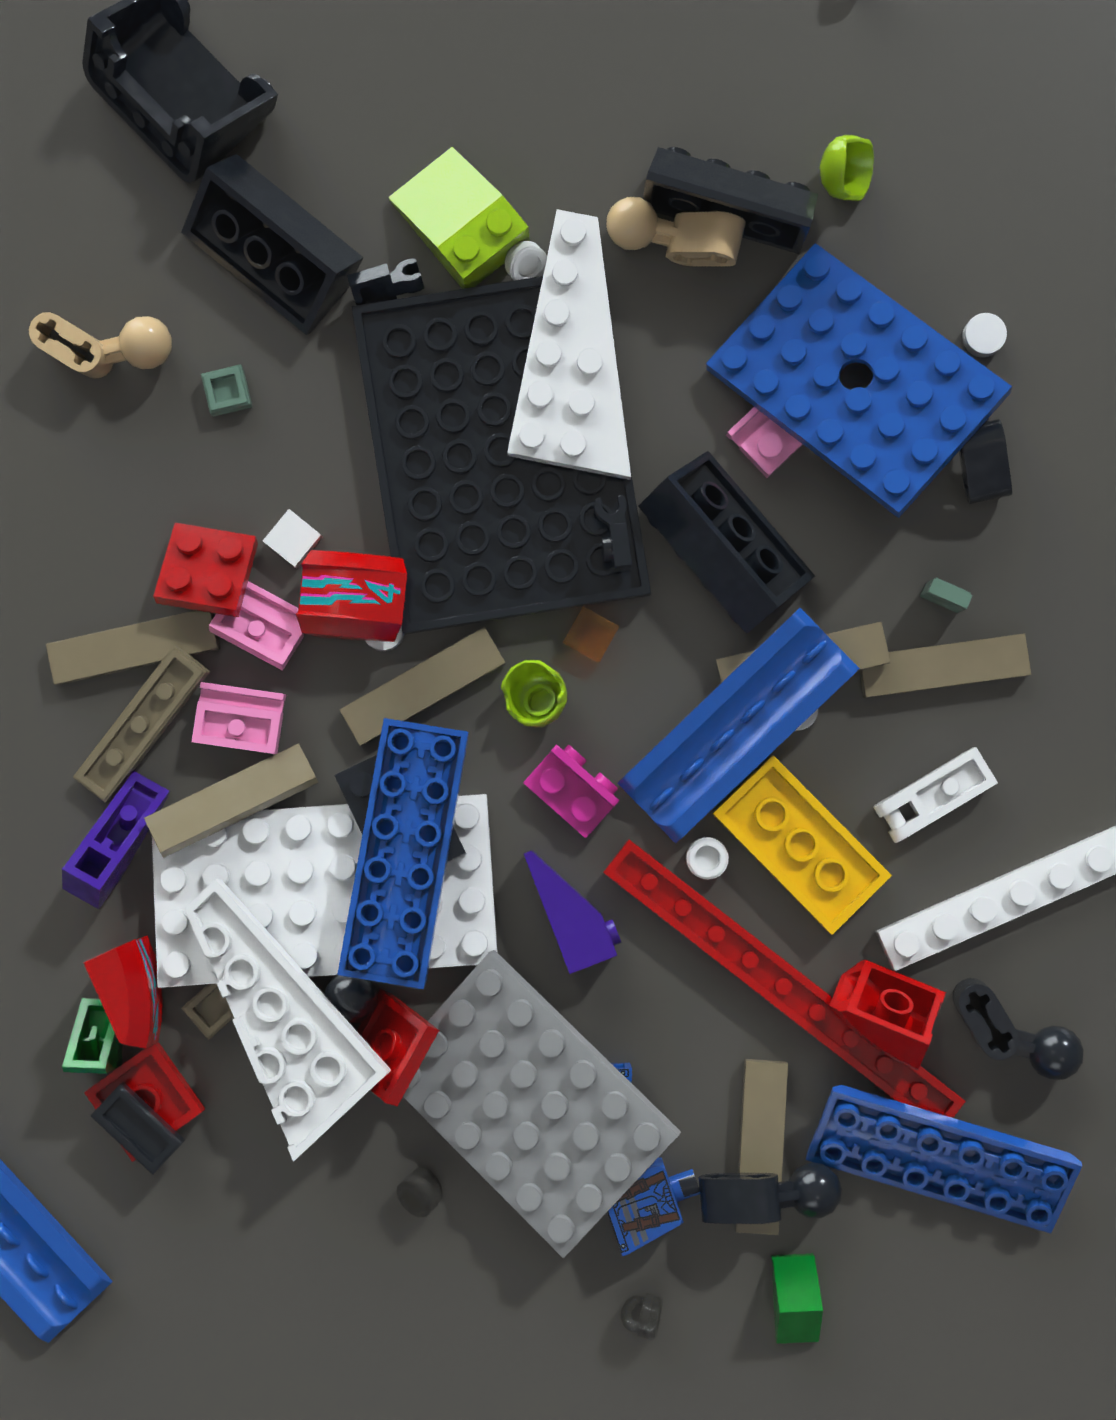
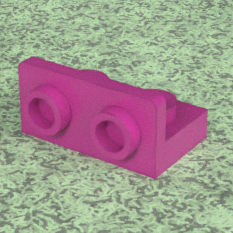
(572, 790)

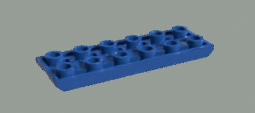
(738, 725)
(403, 854)
(944, 1158)
(41, 1265)

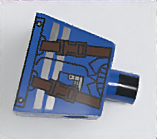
(651, 1206)

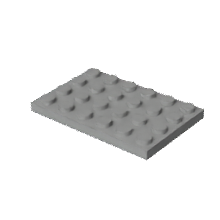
(534, 1105)

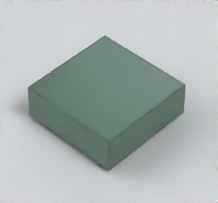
(226, 390)
(946, 595)

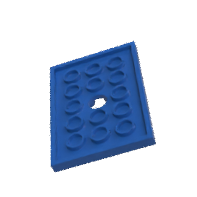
(881, 437)

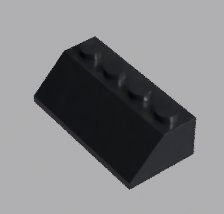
(772, 210)
(270, 242)
(725, 541)

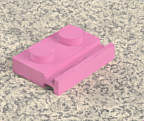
(763, 441)
(264, 627)
(238, 718)

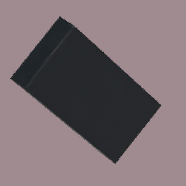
(137, 1128)

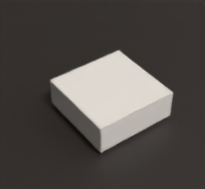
(292, 538)

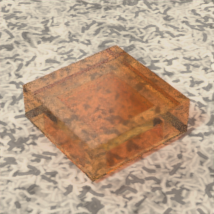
(591, 634)

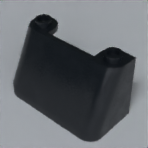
(171, 85)

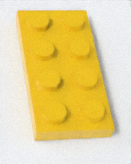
(801, 844)

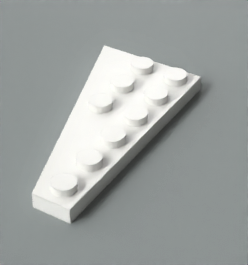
(570, 381)
(290, 1030)

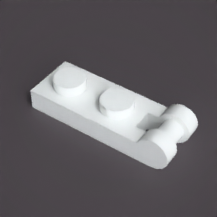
(937, 793)

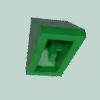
(92, 1042)
(796, 1298)

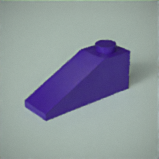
(112, 841)
(574, 920)

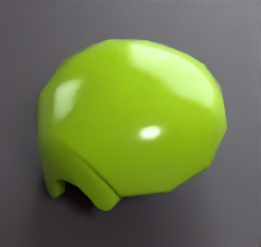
(847, 167)
(534, 693)

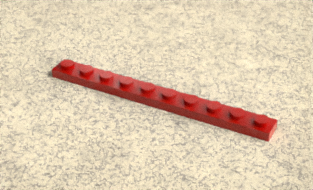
(772, 978)

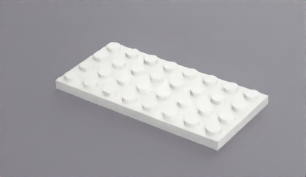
(298, 882)

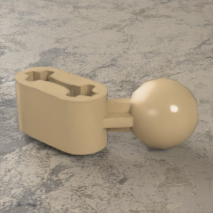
(690, 240)
(141, 342)

